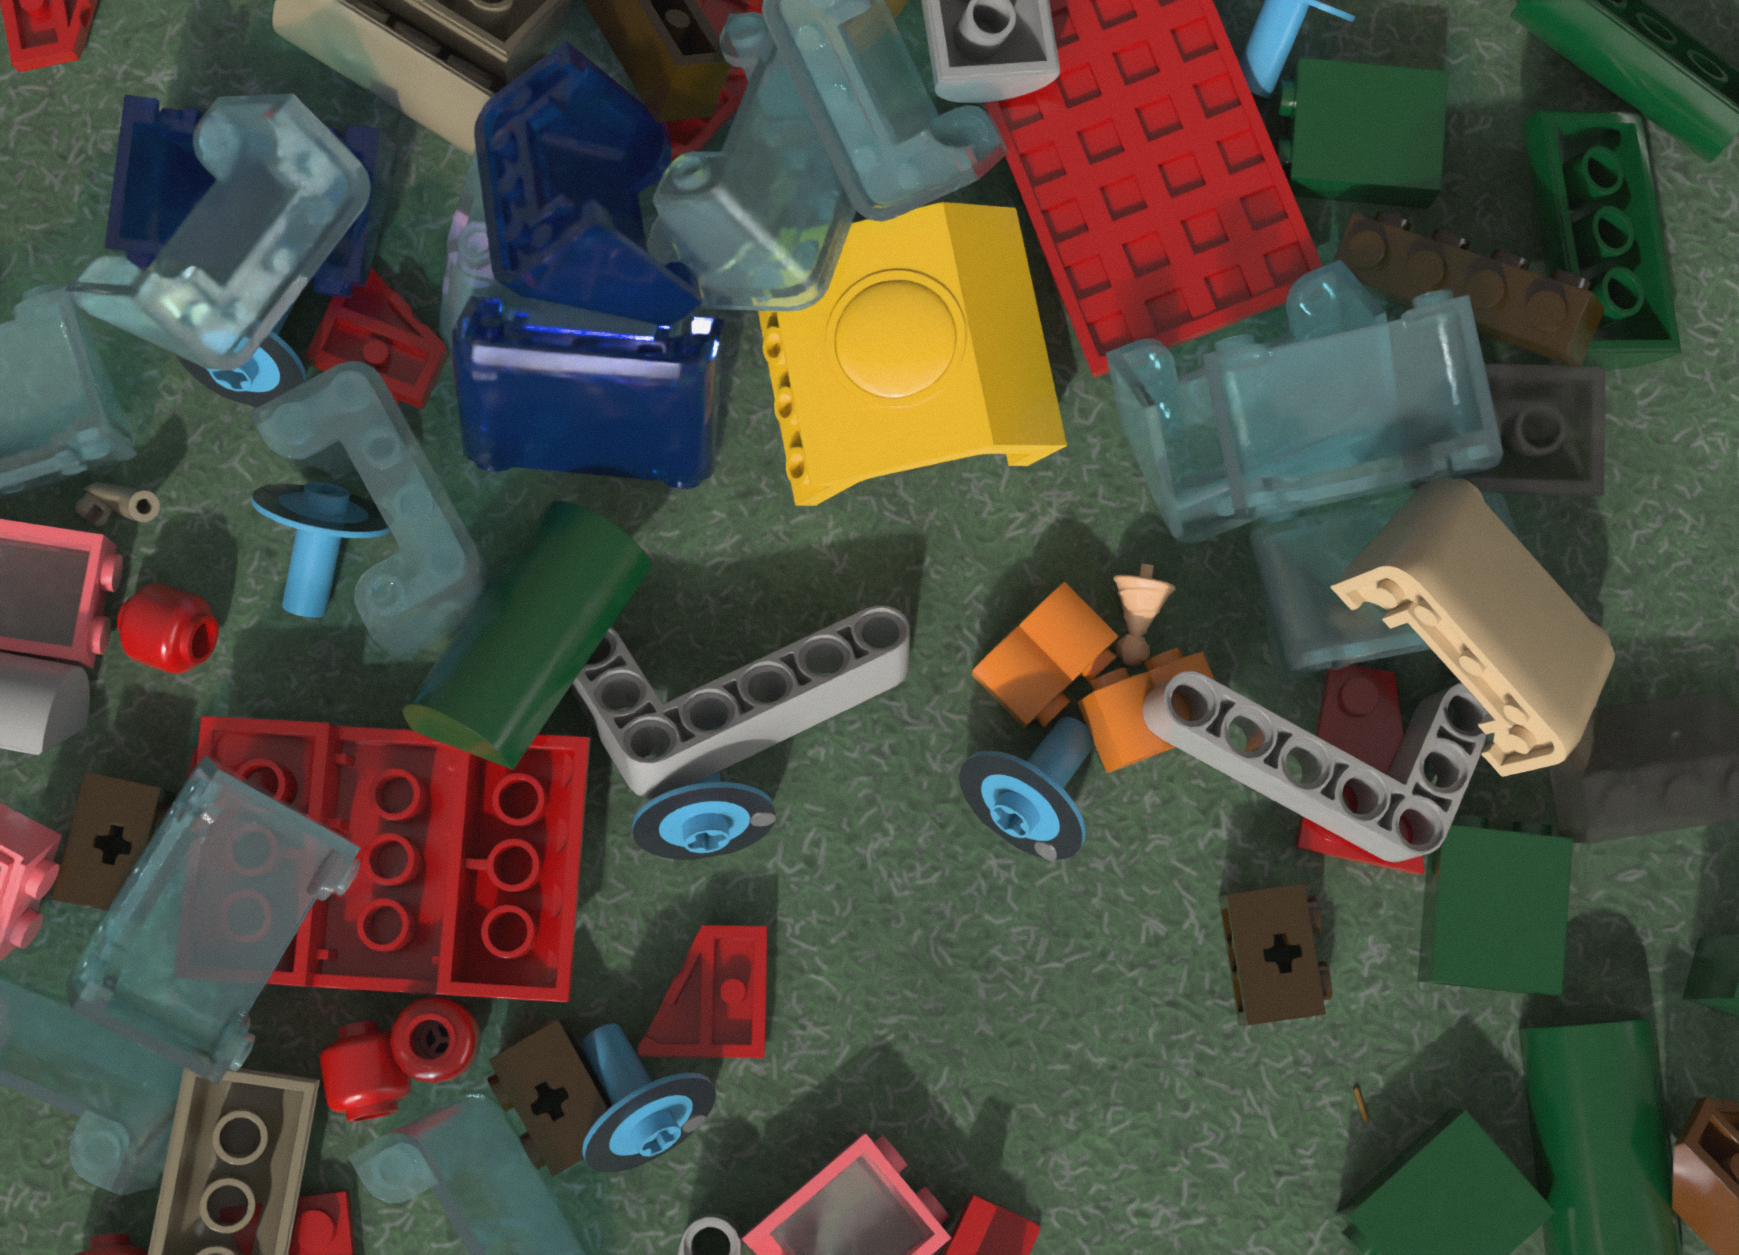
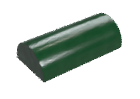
(1645, 64)
(1604, 225)
(529, 635)
(1600, 1138)

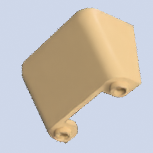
(1489, 618)

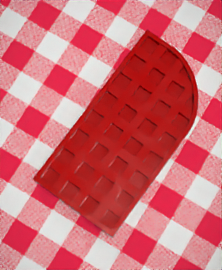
(1152, 177)

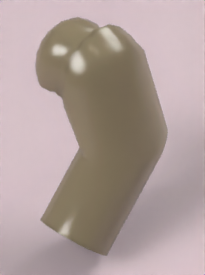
(124, 500)

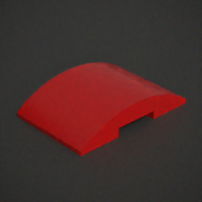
(460, 858)

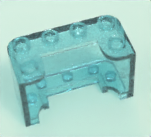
(356, 426)

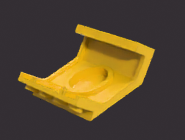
(914, 353)

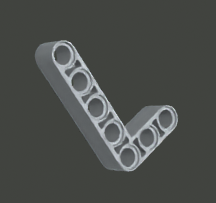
(736, 699)
(1328, 768)

